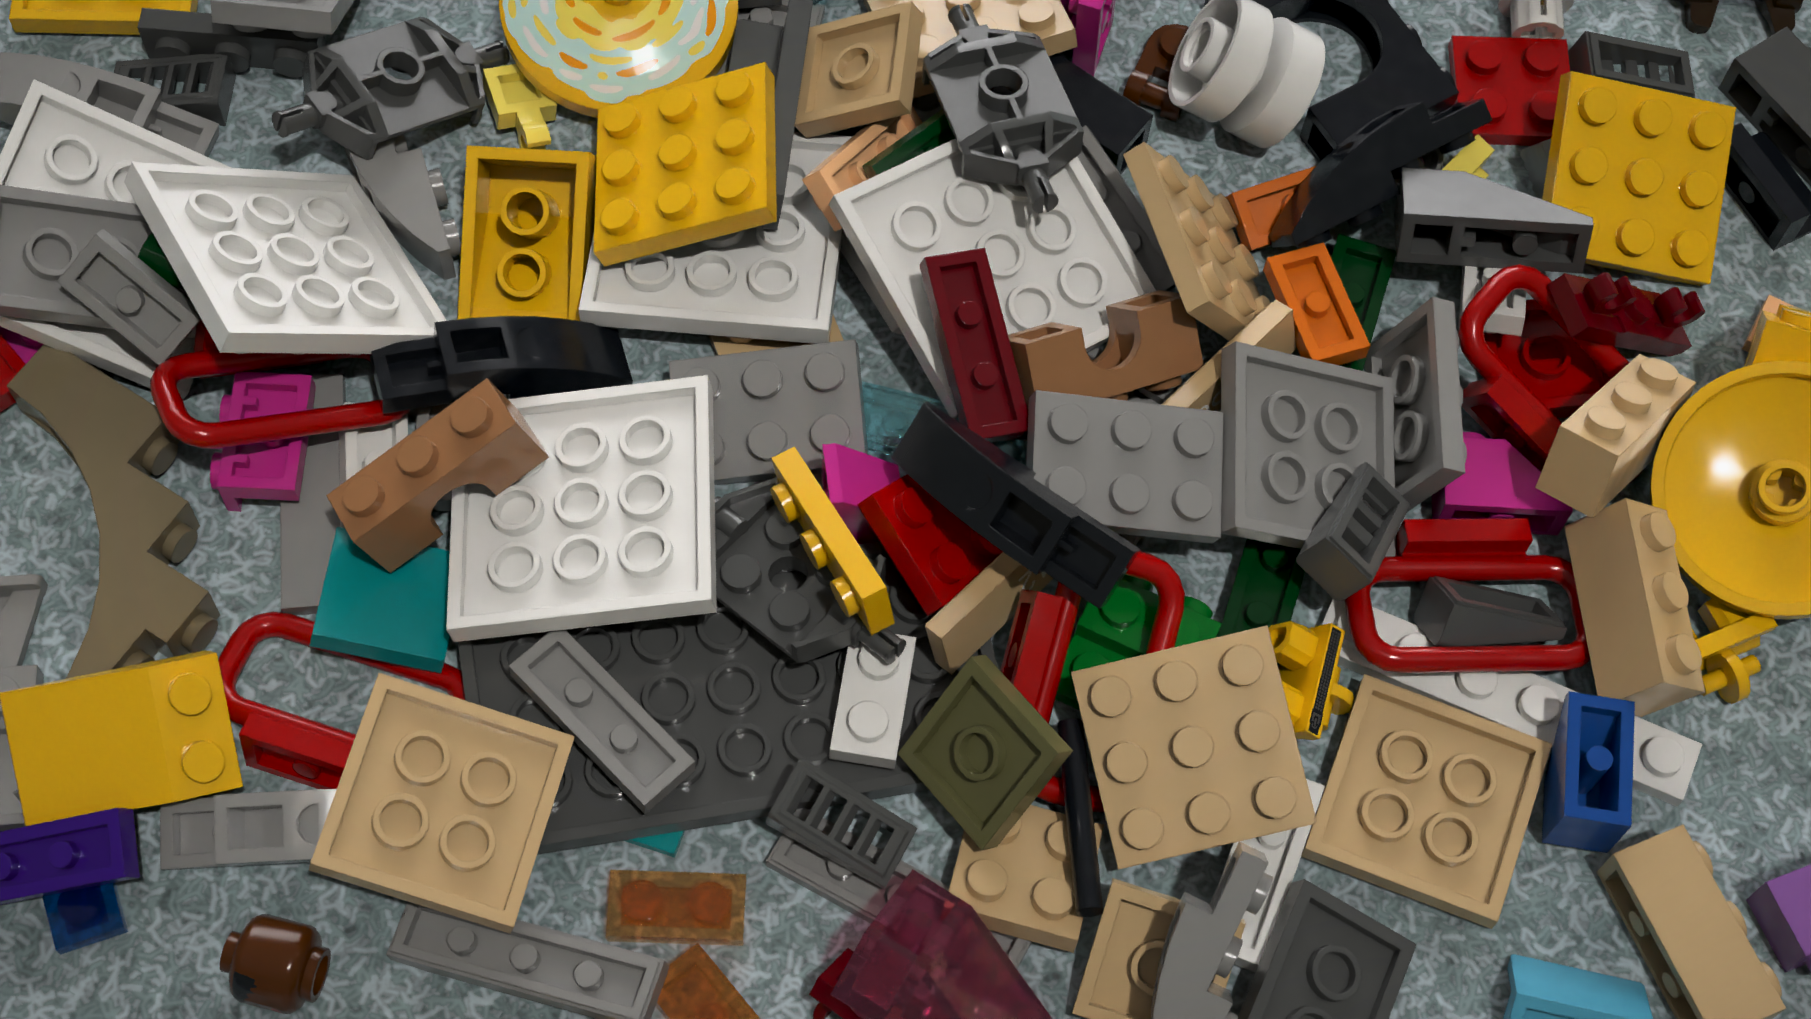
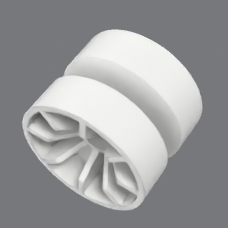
(1246, 70)

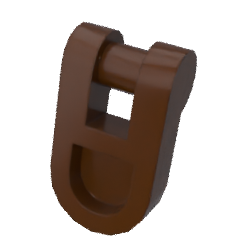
(1156, 62)

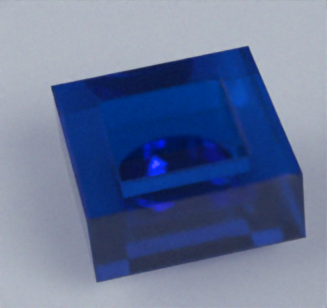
(84, 917)

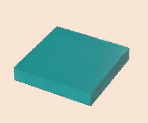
(383, 613)

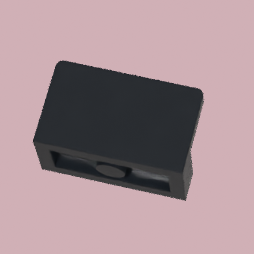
(1767, 188)

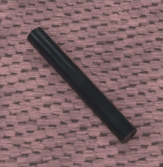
(1080, 821)

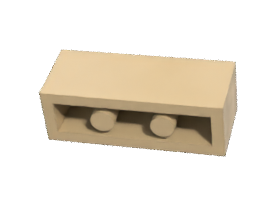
(1613, 435)
(1635, 606)
(1689, 930)

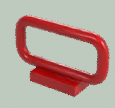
(209, 362)
(1500, 398)
(1466, 553)
(1043, 635)
(287, 742)

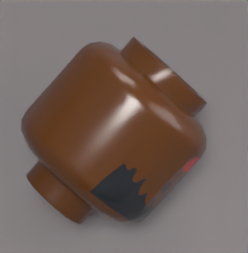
(275, 964)

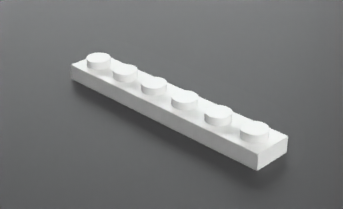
(1521, 702)

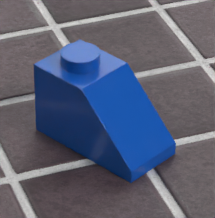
(1590, 774)

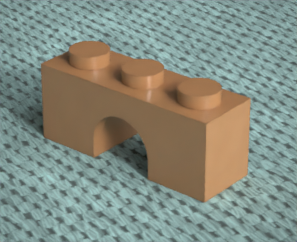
(1147, 347)
(468, 442)

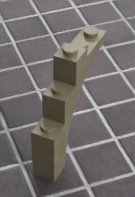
(141, 524)

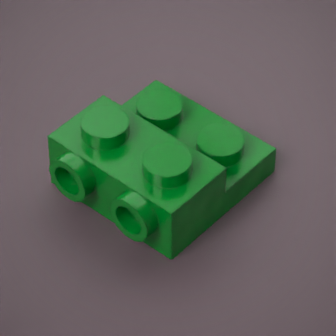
(1124, 629)

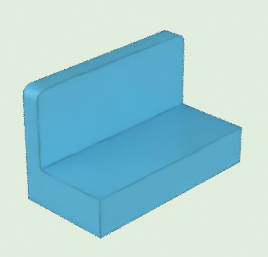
(1565, 992)

